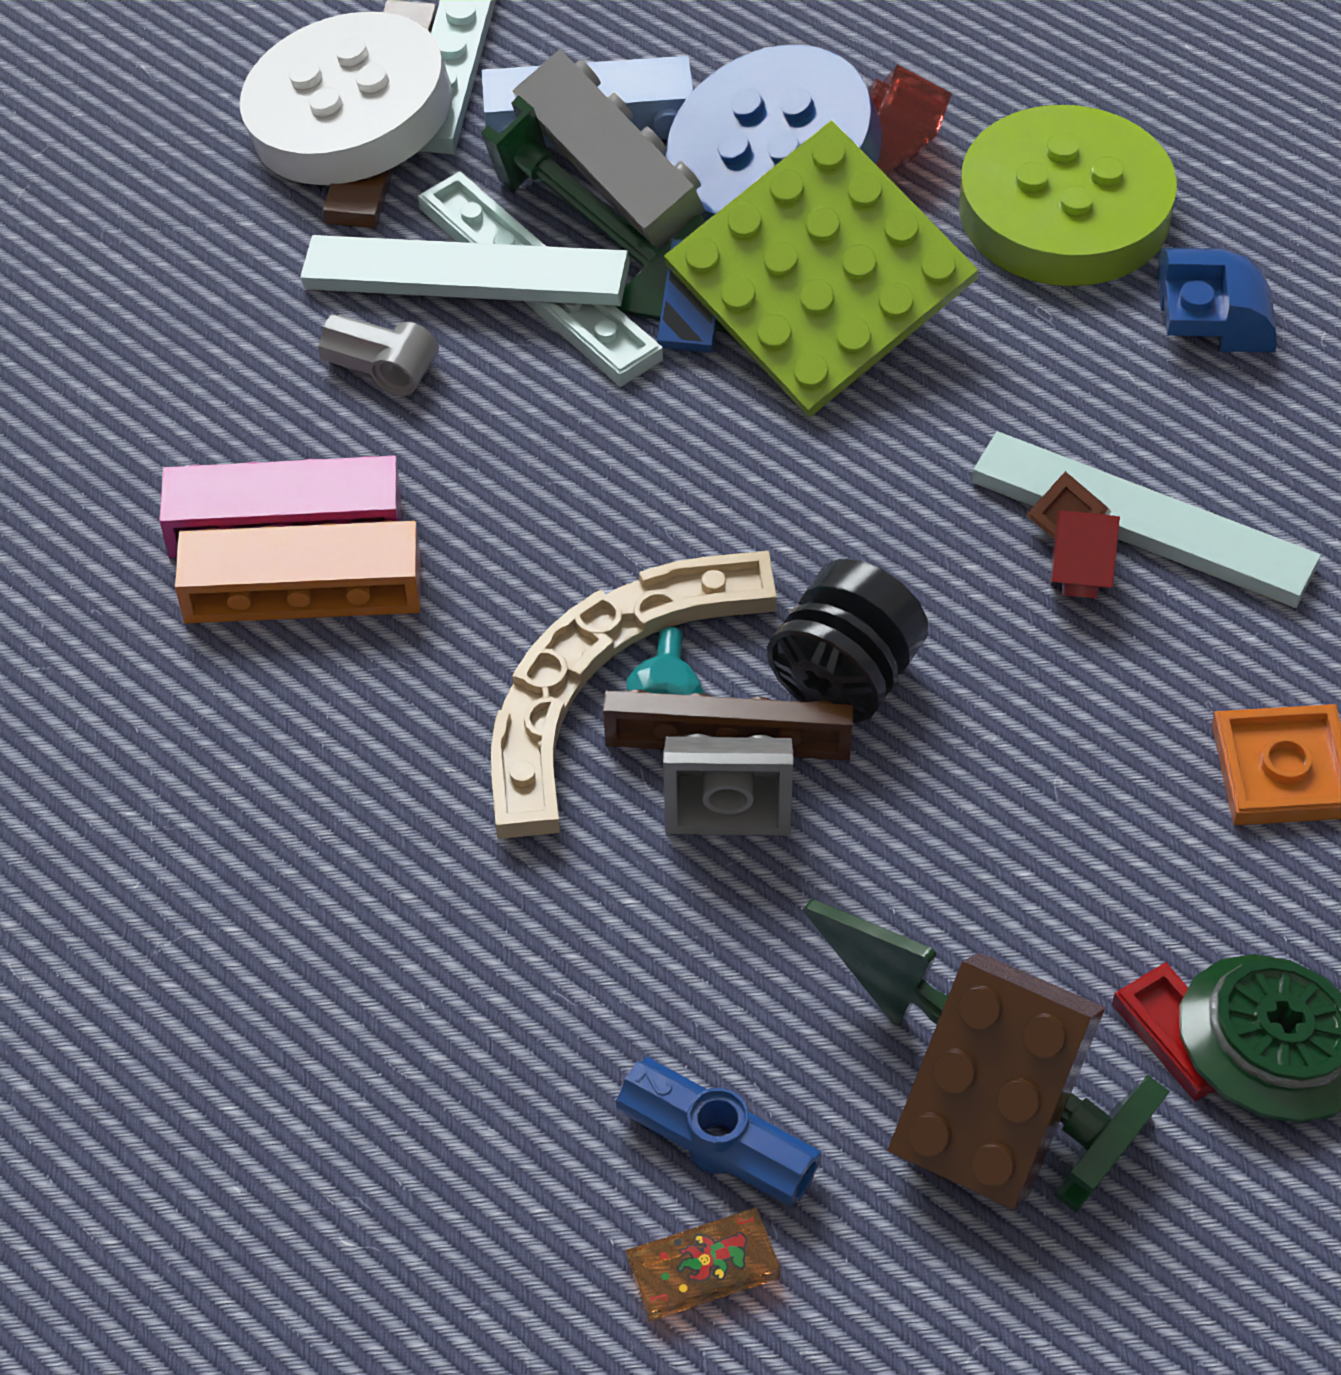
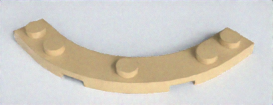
(580, 645)

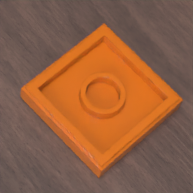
(1280, 763)

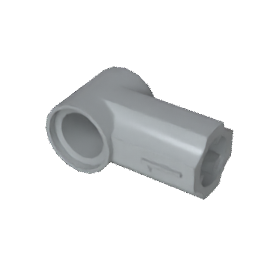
(392, 357)

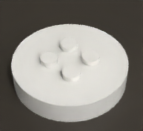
(346, 98)

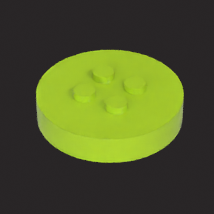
(1067, 195)

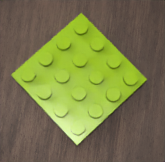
(821, 268)

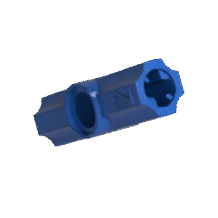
(751, 1152)

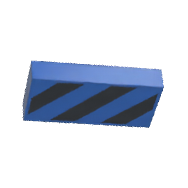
(684, 319)

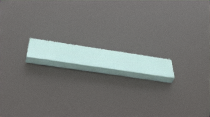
(466, 270)
(595, 330)
(1156, 521)

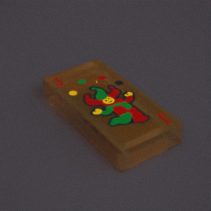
(702, 1264)

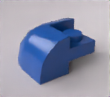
(1217, 296)

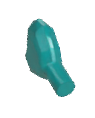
(667, 671)

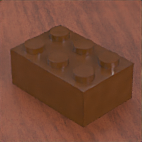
(995, 1079)

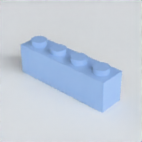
(649, 87)

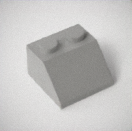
(728, 785)

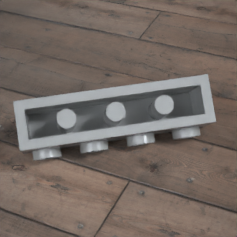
(610, 150)

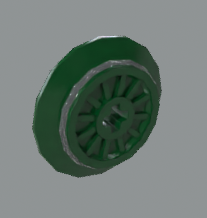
(1266, 1036)

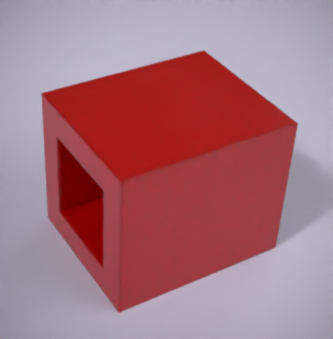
(1084, 552)

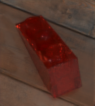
(909, 116)

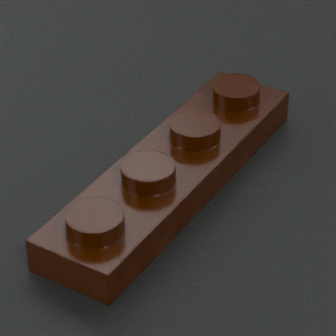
(646, 719)

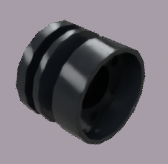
(848, 637)

